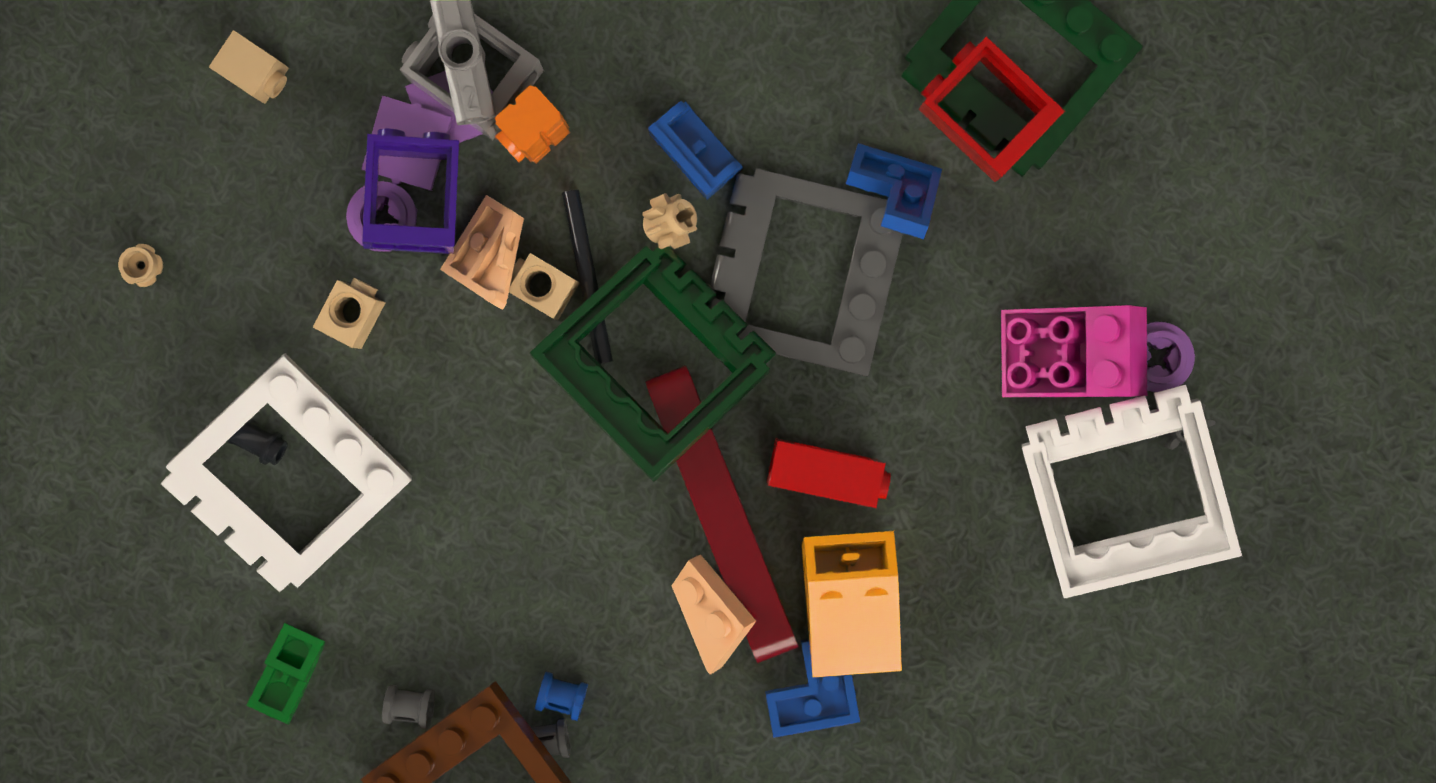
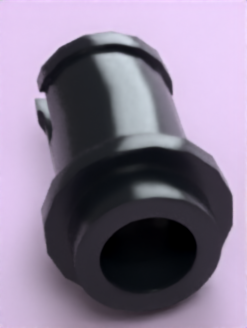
(260, 443)

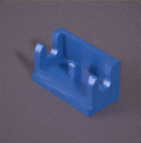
(694, 149)

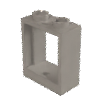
(524, 72)

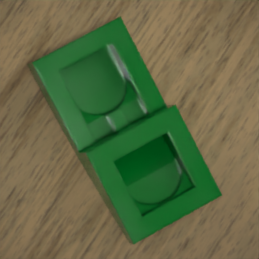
(286, 673)

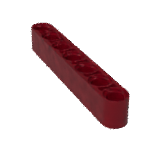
(724, 519)

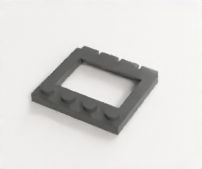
(866, 280)

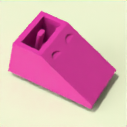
(1074, 352)

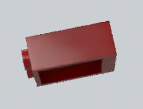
(1044, 107)
(828, 473)

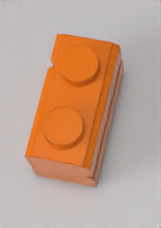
(530, 126)

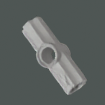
(468, 80)

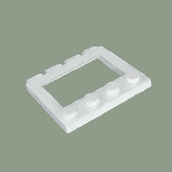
(328, 431)
(1144, 552)

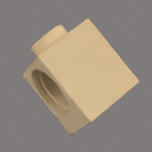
(250, 68)
(561, 289)
(331, 316)

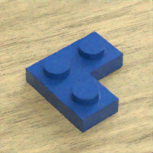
(906, 183)
(814, 705)

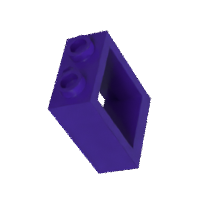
(410, 238)

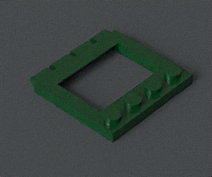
(994, 120)
(610, 403)

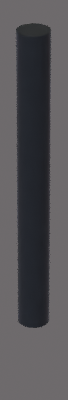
(585, 269)

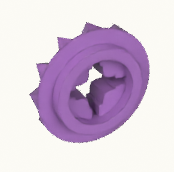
(400, 206)
(1178, 359)

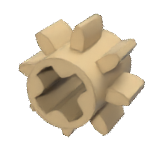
(669, 221)

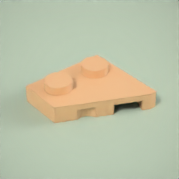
(487, 252)
(712, 612)

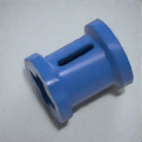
(561, 696)

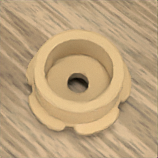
(129, 262)

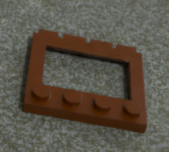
(463, 734)

